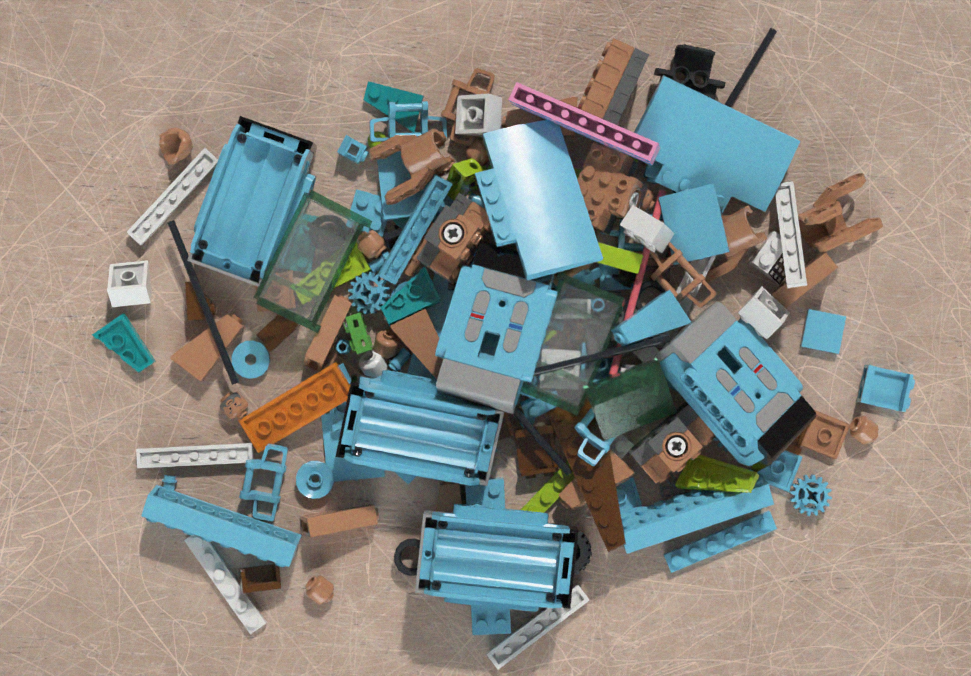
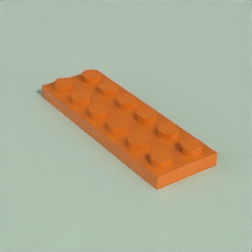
(296, 407)

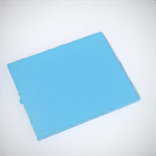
(391, 174)
(696, 222)
(341, 468)

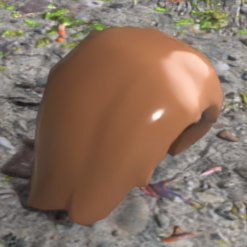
(175, 145)

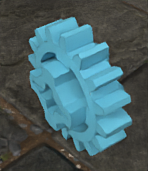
(372, 299)
(817, 489)

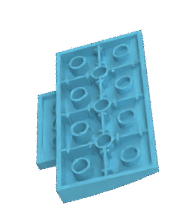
(714, 144)
(536, 199)

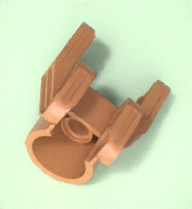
(420, 158)
(824, 223)
(739, 239)

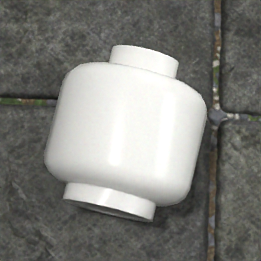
(372, 364)

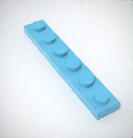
(415, 229)
(720, 541)

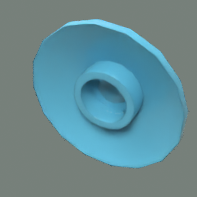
(310, 488)

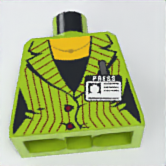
(463, 177)

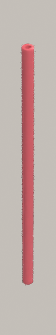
(637, 284)

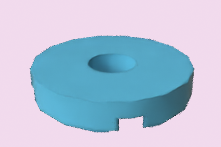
(239, 359)

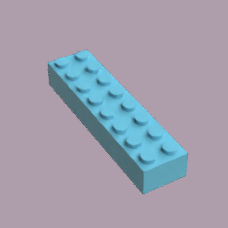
(690, 513)
(221, 526)
(488, 619)

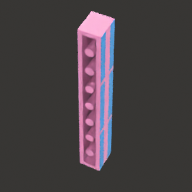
(584, 123)

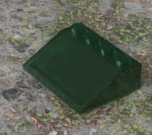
(630, 399)

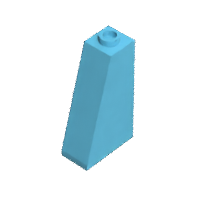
(651, 320)

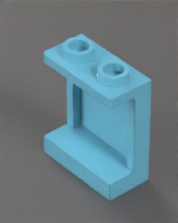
(885, 388)

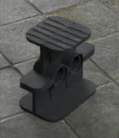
(693, 62)

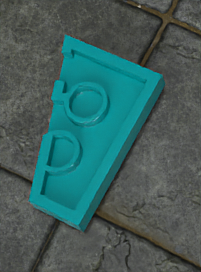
(380, 96)
(412, 298)
(124, 340)

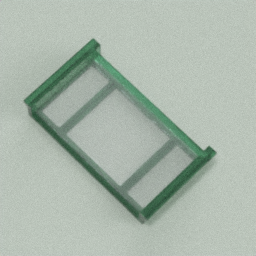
(310, 259)
(577, 328)

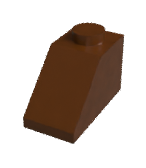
(194, 309)

